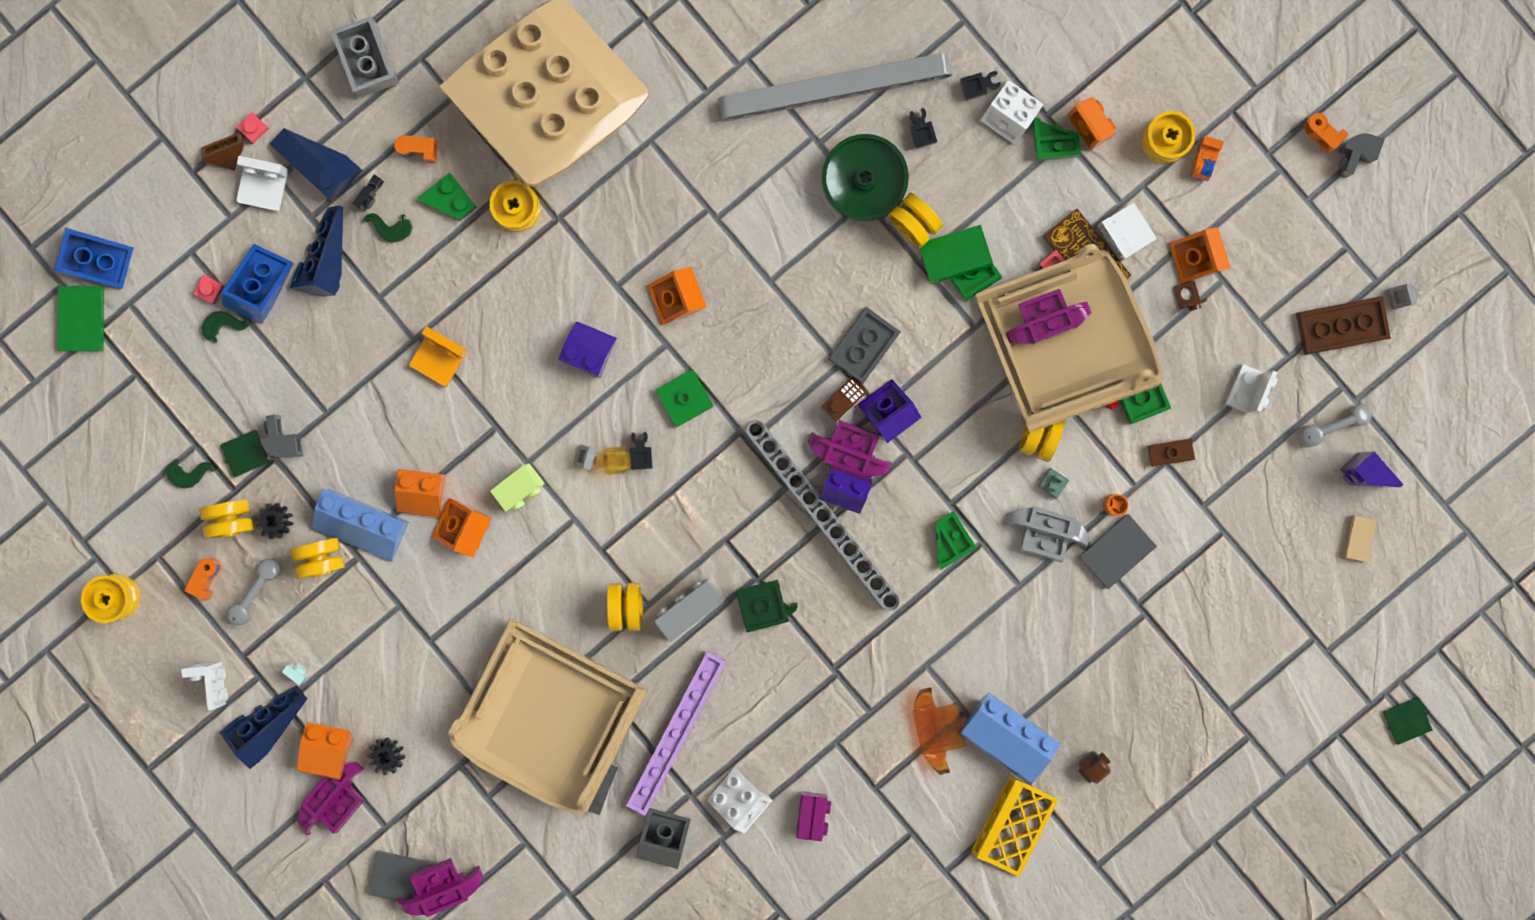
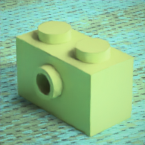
(517, 487)

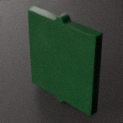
(244, 453)
(1407, 720)

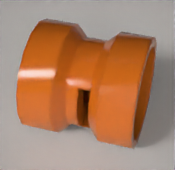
(1119, 504)

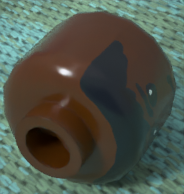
(1094, 767)

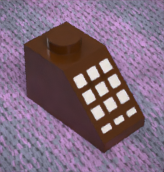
(843, 399)

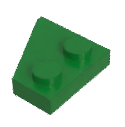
(1054, 142)
(448, 198)
(951, 540)

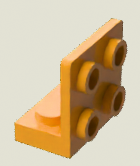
(438, 357)

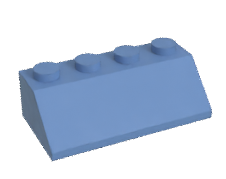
(358, 524)
(1009, 738)

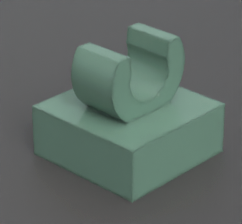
(1053, 483)

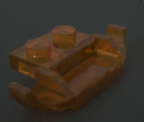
(937, 729)

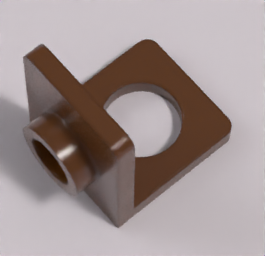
(1193, 303)

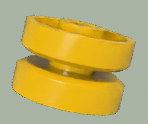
(1180, 133)
(511, 218)
(915, 220)
(1043, 440)
(226, 519)
(317, 558)
(110, 598)
(629, 606)

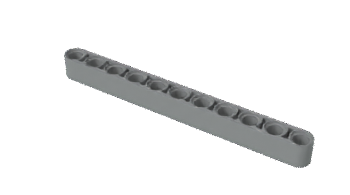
(834, 87)
(825, 526)

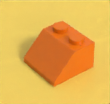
(1091, 122)
(1199, 255)
(676, 295)
(419, 492)
(461, 528)
(323, 750)

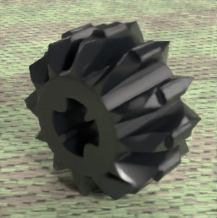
(281, 520)
(378, 756)

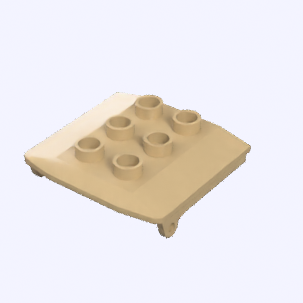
(546, 92)
(1083, 367)
(546, 718)

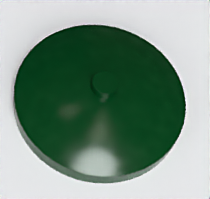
(865, 177)

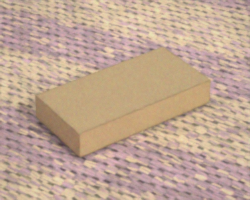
(1360, 538)

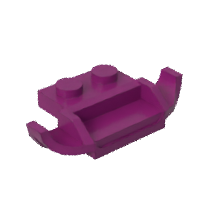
(1047, 317)
(850, 450)
(331, 801)
(439, 888)

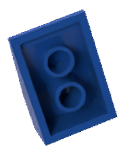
(93, 258)
(256, 284)

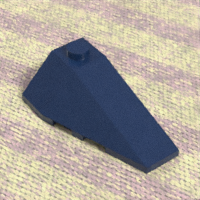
(322, 166)
(323, 265)
(257, 733)

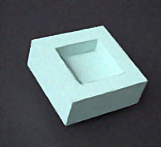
(296, 673)

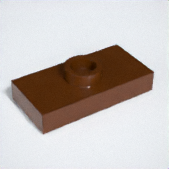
(1171, 452)

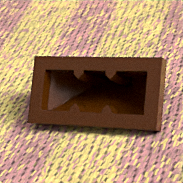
(224, 152)

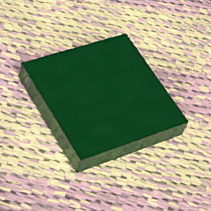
(762, 605)

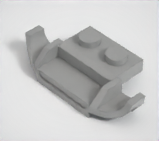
(1047, 532)

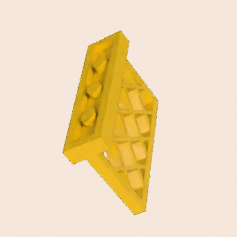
(998, 817)

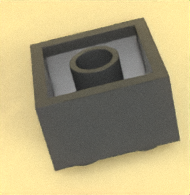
(663, 838)

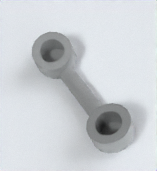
(1358, 415)
(240, 613)

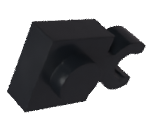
(976, 85)
(922, 133)
(367, 195)
(640, 456)

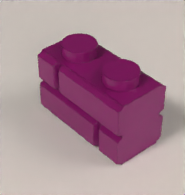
(811, 816)

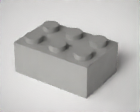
(364, 57)
(688, 609)

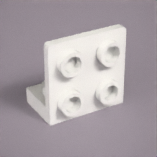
(1011, 112)
(261, 183)
(1126, 232)
(1251, 390)
(214, 681)
(739, 801)

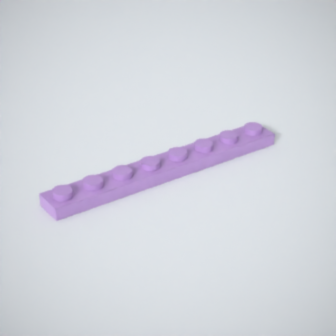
(676, 733)

